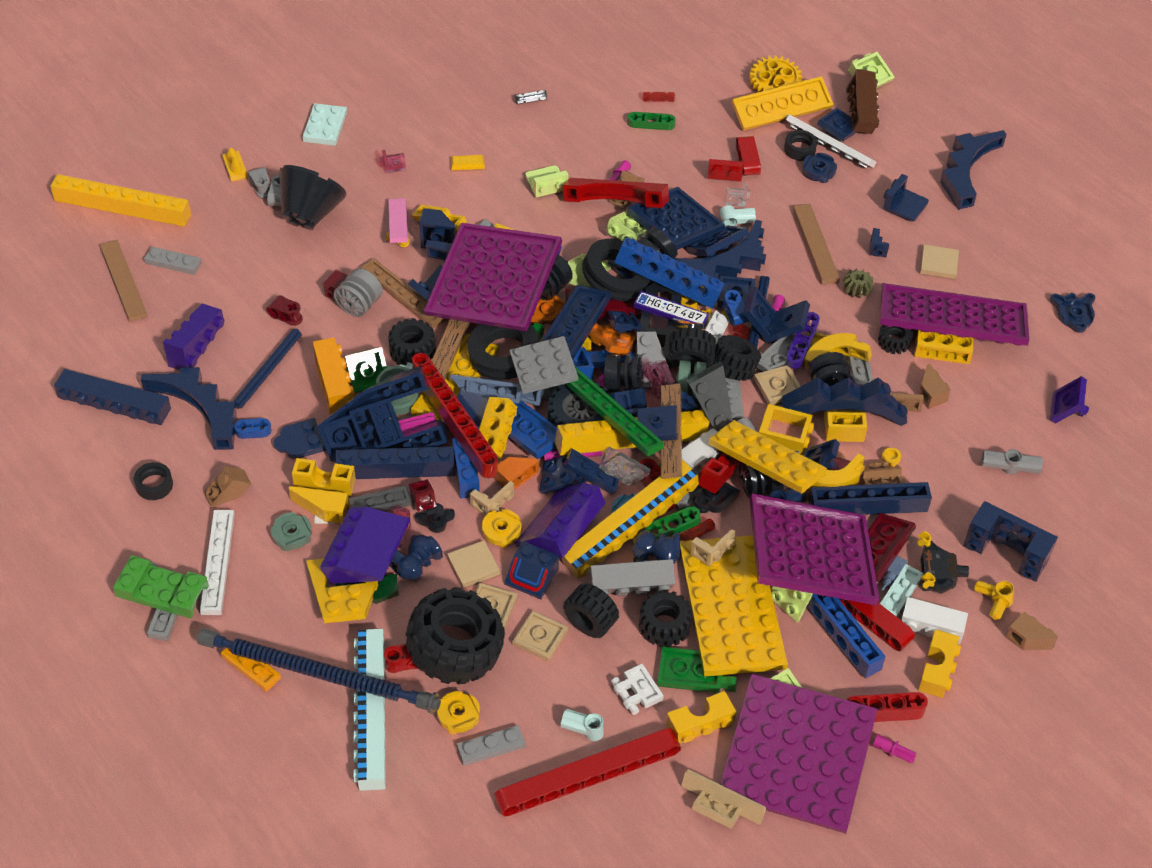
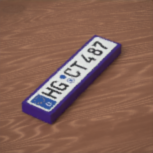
(668, 309)

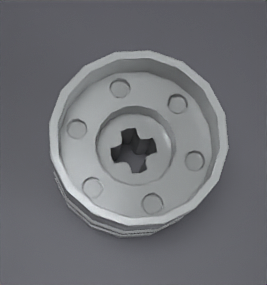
(358, 292)

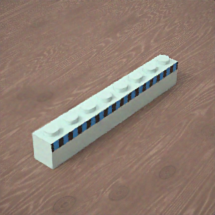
(370, 713)

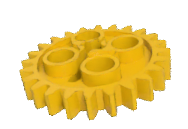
(767, 71)

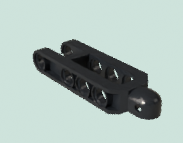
(662, 334)

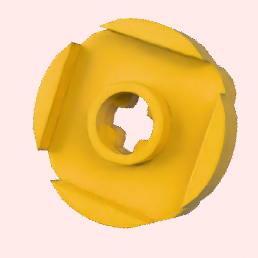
(504, 537)
(458, 723)

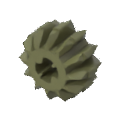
(858, 283)

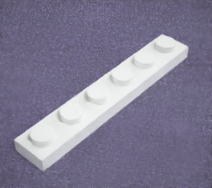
(836, 145)
(217, 562)

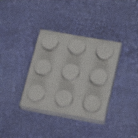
(543, 365)

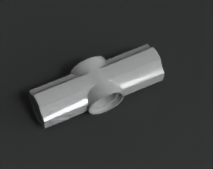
(1012, 461)

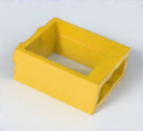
(791, 417)

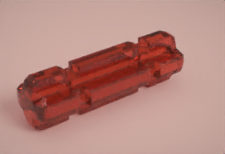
(658, 96)
(698, 530)

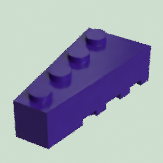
(193, 337)

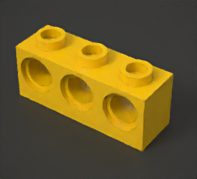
(943, 347)
(498, 423)

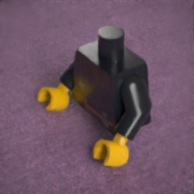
(938, 566)

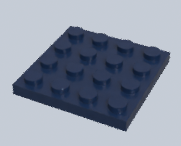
(680, 219)

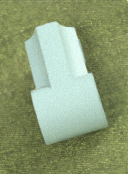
(733, 216)
(582, 724)

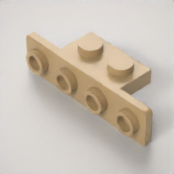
(720, 802)

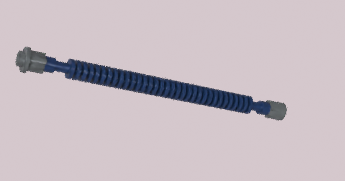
(319, 670)

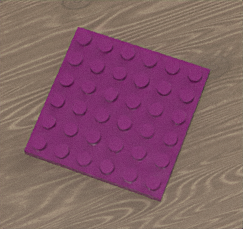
(493, 276)
(813, 549)
(799, 752)

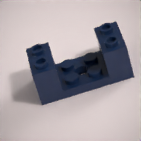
(1000, 525)

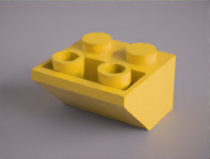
(845, 425)

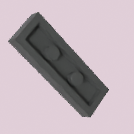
(383, 500)

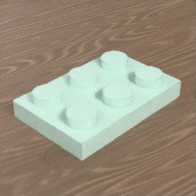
(325, 124)

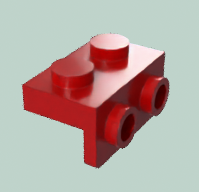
(725, 170)

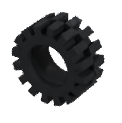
(895, 345)

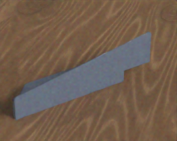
(496, 388)

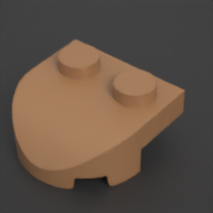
(881, 473)

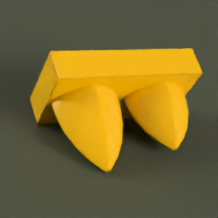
(234, 165)

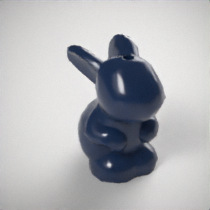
(661, 548)
(420, 552)

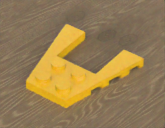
(340, 602)

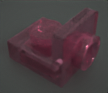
(393, 162)

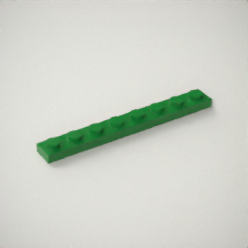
(616, 414)

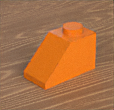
(516, 470)

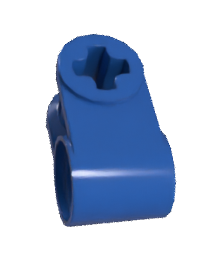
(734, 307)

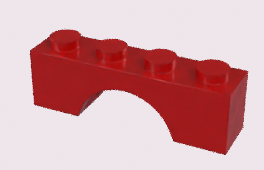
(717, 472)

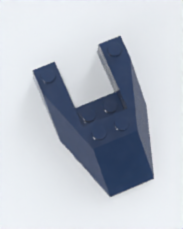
(372, 422)

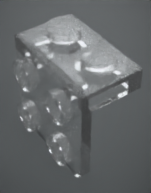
(622, 467)

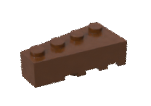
(863, 101)

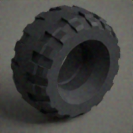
(452, 658)

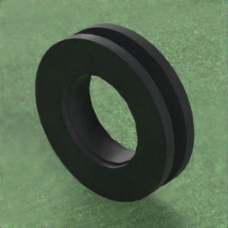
(601, 279)
(490, 366)

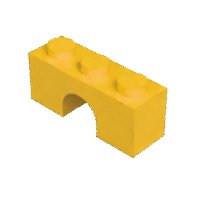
(308, 475)
(936, 678)
(688, 726)

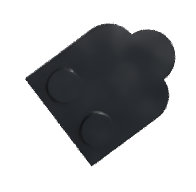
(715, 503)

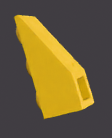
(324, 504)

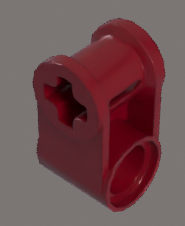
(285, 310)

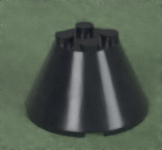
(307, 196)

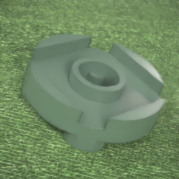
(295, 540)

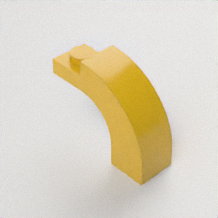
(842, 343)
(844, 477)

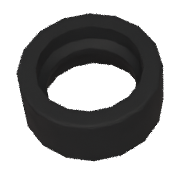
(800, 136)
(151, 469)

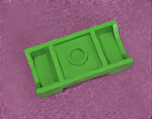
(159, 587)

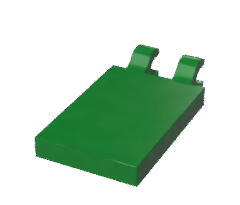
(684, 671)

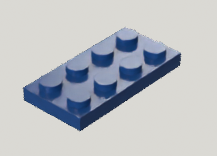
(532, 431)

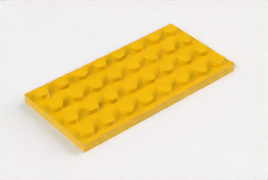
(732, 612)

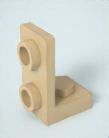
(485, 505)
(709, 554)

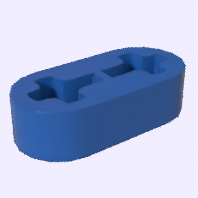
(253, 428)

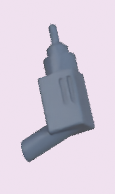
(893, 571)

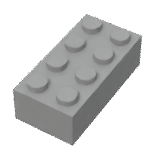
(633, 576)

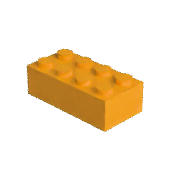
(332, 375)

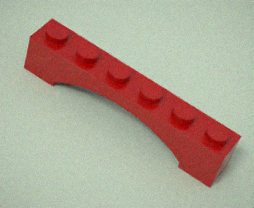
(649, 194)

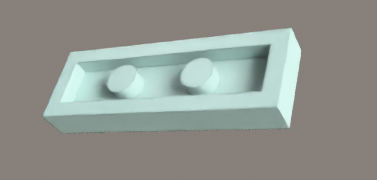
(901, 589)

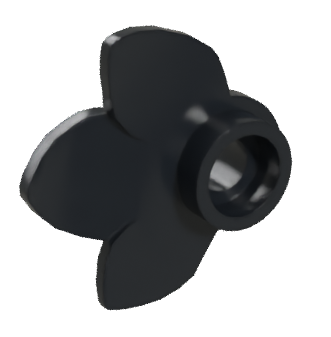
(435, 518)

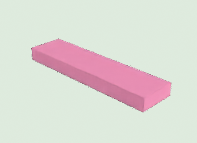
(398, 220)

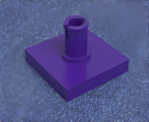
(1069, 400)

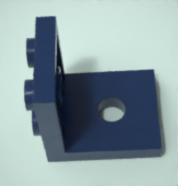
(772, 323)

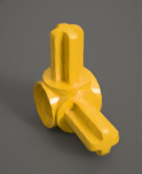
(997, 593)

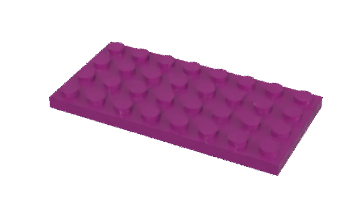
(954, 314)

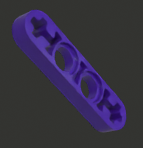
(804, 340)

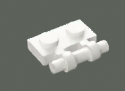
(643, 686)

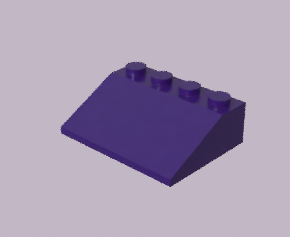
(564, 518)
(364, 546)

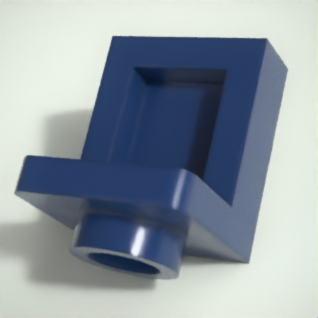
(623, 399)

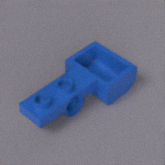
(587, 361)

